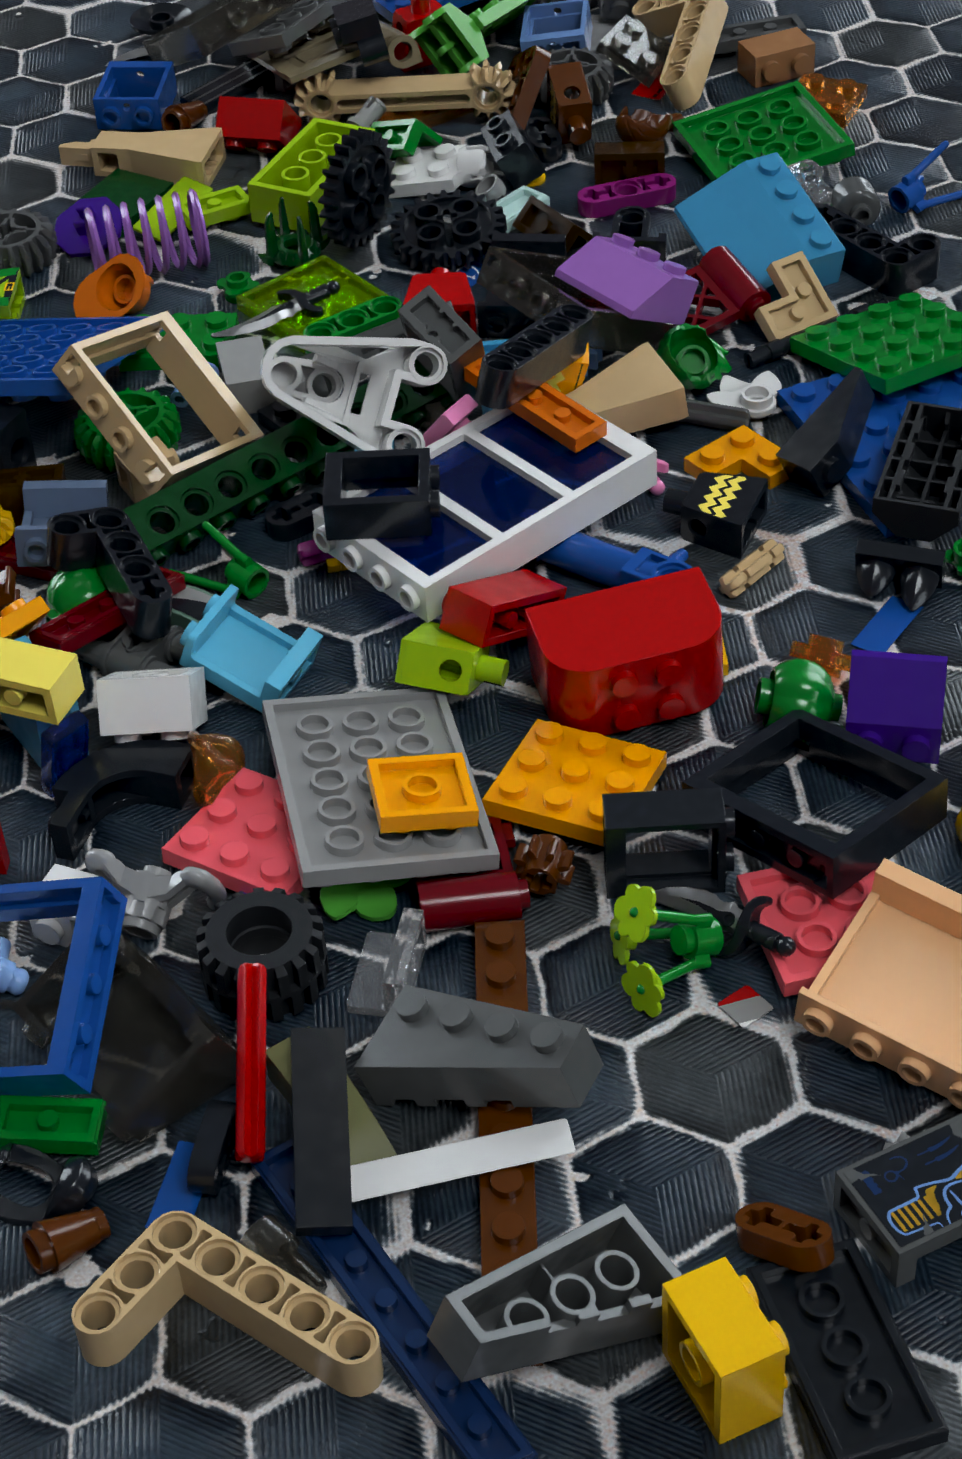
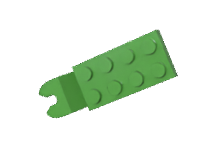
(457, 40)

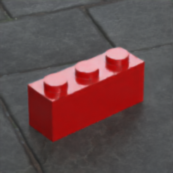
(493, 607)

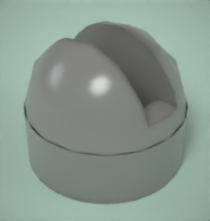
(492, 187)

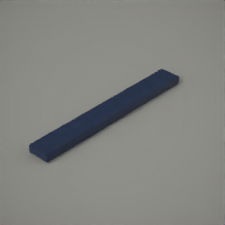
(382, 1296)

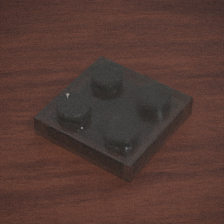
(635, 50)

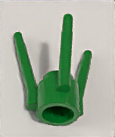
(240, 570)

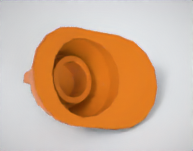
(114, 289)

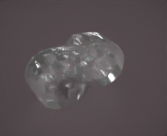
(810, 176)

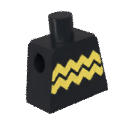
(720, 511)

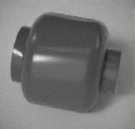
(857, 199)

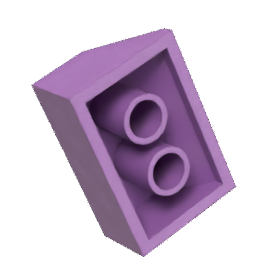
(630, 279)

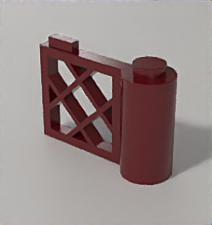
(728, 287)
(477, 896)

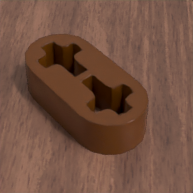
(785, 1236)

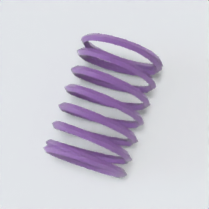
(168, 250)

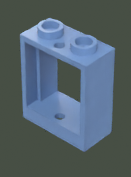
(567, 28)

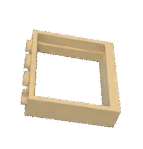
(187, 372)

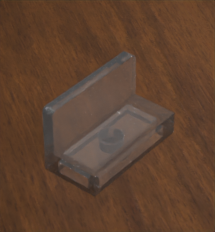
(387, 965)

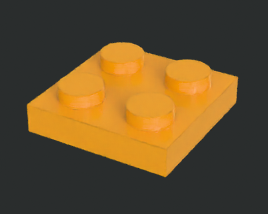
(422, 793)

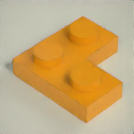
(736, 453)

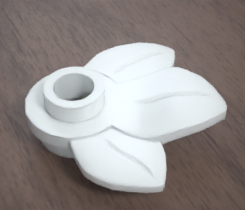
(757, 396)

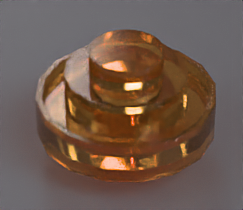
(823, 651)

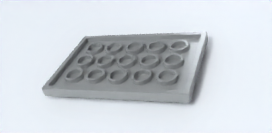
(323, 782)

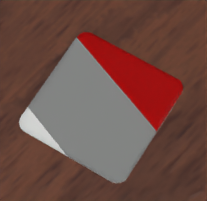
(745, 1006)

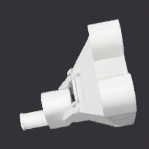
(291, 380)

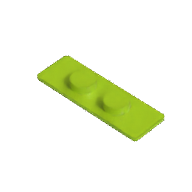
(181, 188)

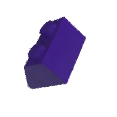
(898, 702)

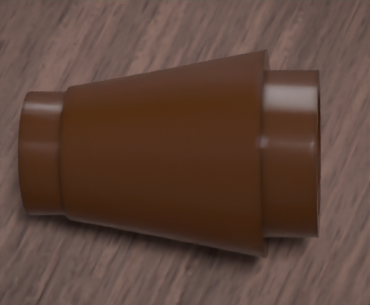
(184, 115)
(63, 1239)

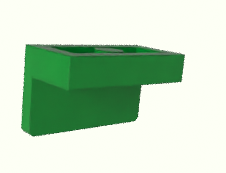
(406, 136)

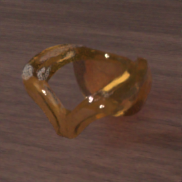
(215, 762)

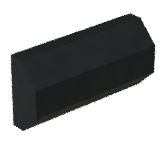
(923, 474)

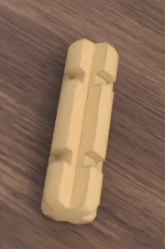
(751, 568)

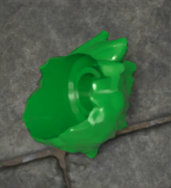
(693, 356)

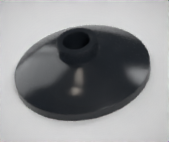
(157, 17)

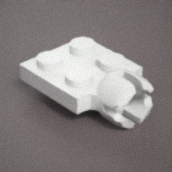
(440, 169)

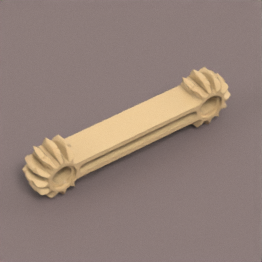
(407, 92)

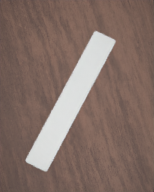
(461, 1159)

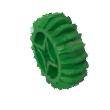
(150, 409)

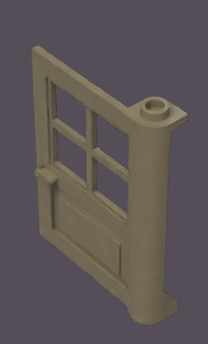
(322, 54)

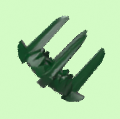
(308, 244)

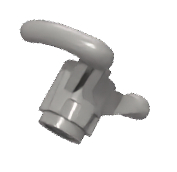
(152, 891)

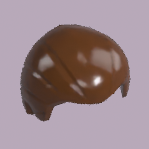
(644, 125)

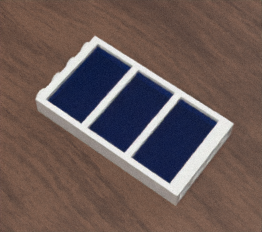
(502, 503)

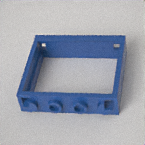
(86, 981)

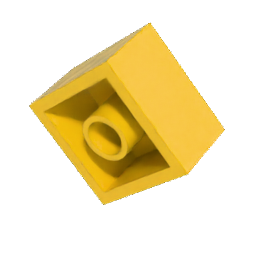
(724, 1349)

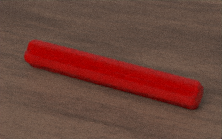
(251, 1063)

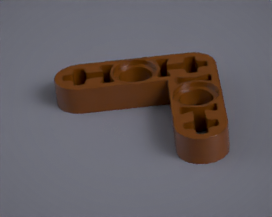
(528, 73)

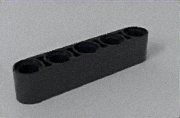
(533, 356)

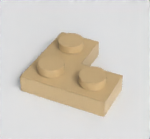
(802, 300)

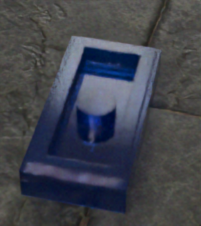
(62, 748)

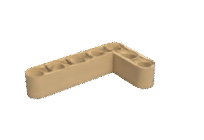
(695, 39)
(185, 1257)

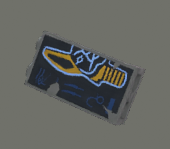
(905, 1198)

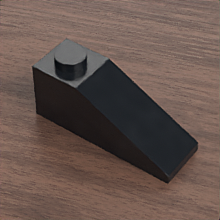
(830, 437)

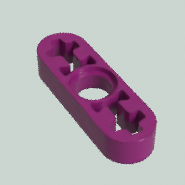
(638, 191)

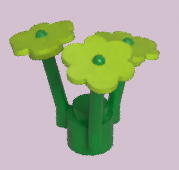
(695, 938)

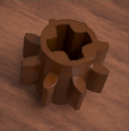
(544, 863)

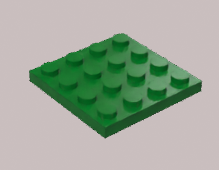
(765, 123)
(890, 342)

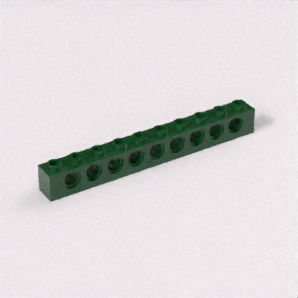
(262, 457)

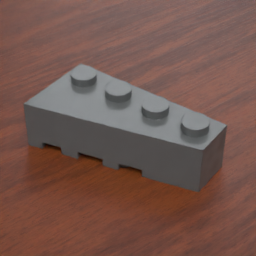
(476, 1052)
(558, 1300)

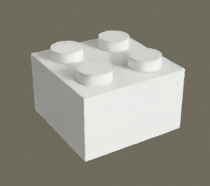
(152, 702)

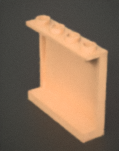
(897, 982)

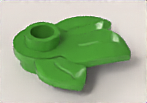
(369, 900)

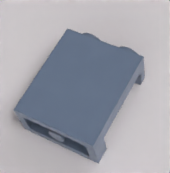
(48, 499)

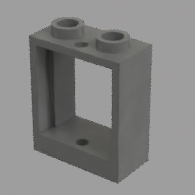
(435, 322)

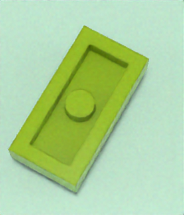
(220, 206)

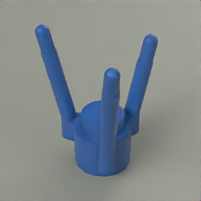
(911, 190)

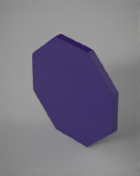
(71, 226)

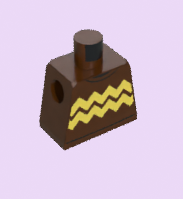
(570, 115)

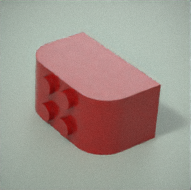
(628, 653)

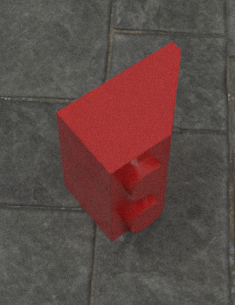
(256, 123)

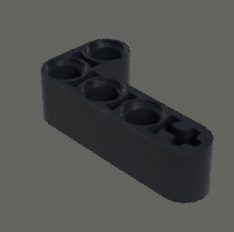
(881, 262)
(112, 544)

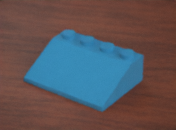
(761, 219)

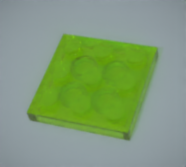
(310, 275)

